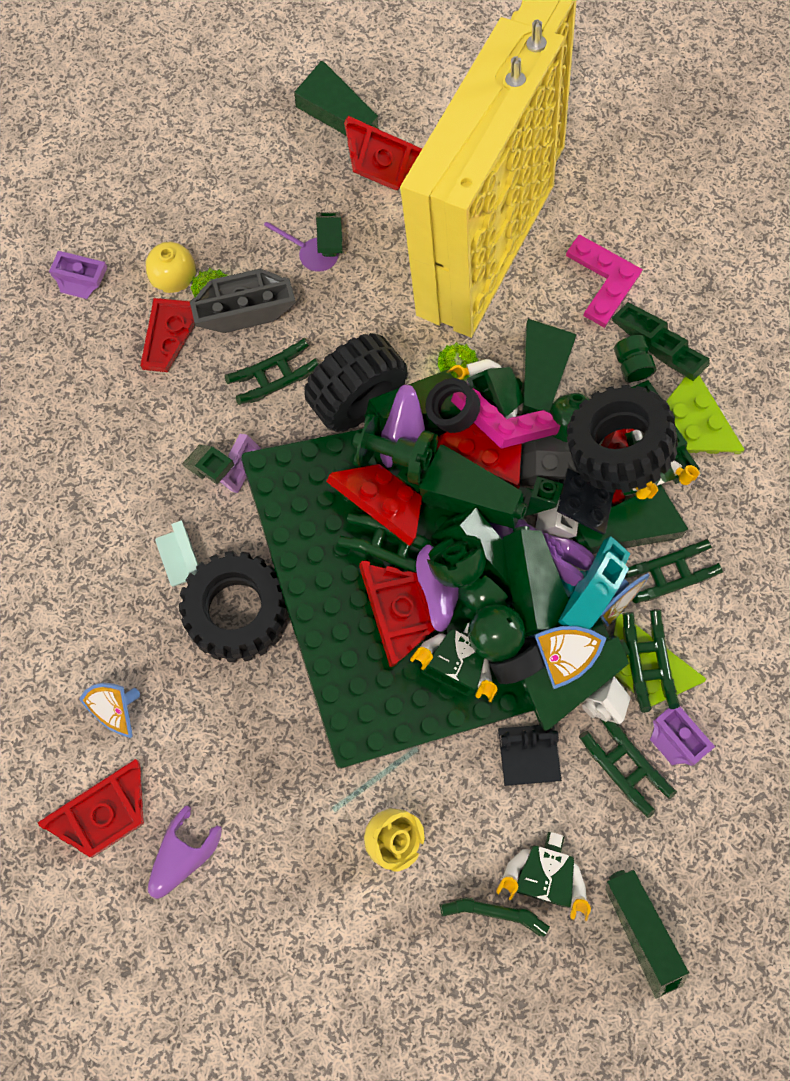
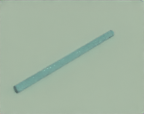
(376, 778)

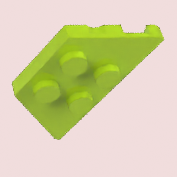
(701, 419)
(684, 675)

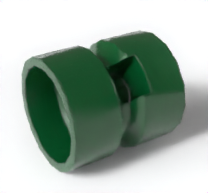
(634, 358)

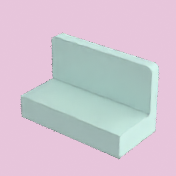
(177, 554)

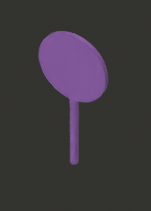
(308, 252)

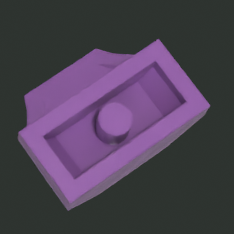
(77, 274)
(679, 738)

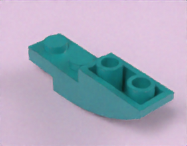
(598, 587)

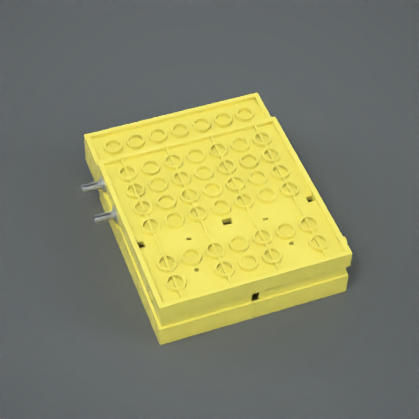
(489, 165)

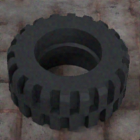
(351, 377)
(616, 411)
(209, 582)

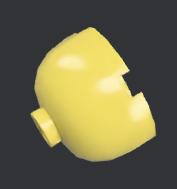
(170, 267)
(394, 839)

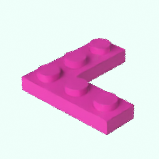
(619, 274)
(512, 430)

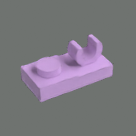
(236, 476)

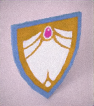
(622, 599)
(568, 652)
(109, 706)

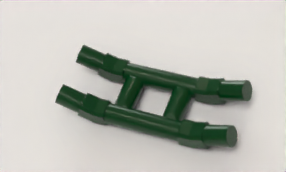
(257, 370)
(374, 548)
(677, 557)
(656, 645)
(627, 784)
(516, 915)

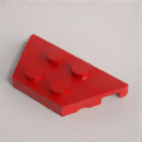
(379, 154)
(483, 451)
(381, 497)
(397, 608)
(101, 813)

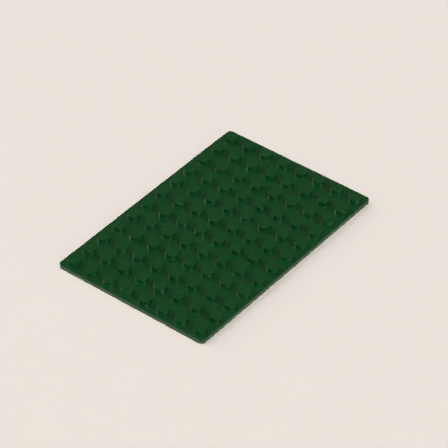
(360, 698)

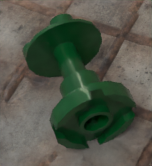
(404, 452)

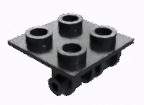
(584, 502)
(529, 755)

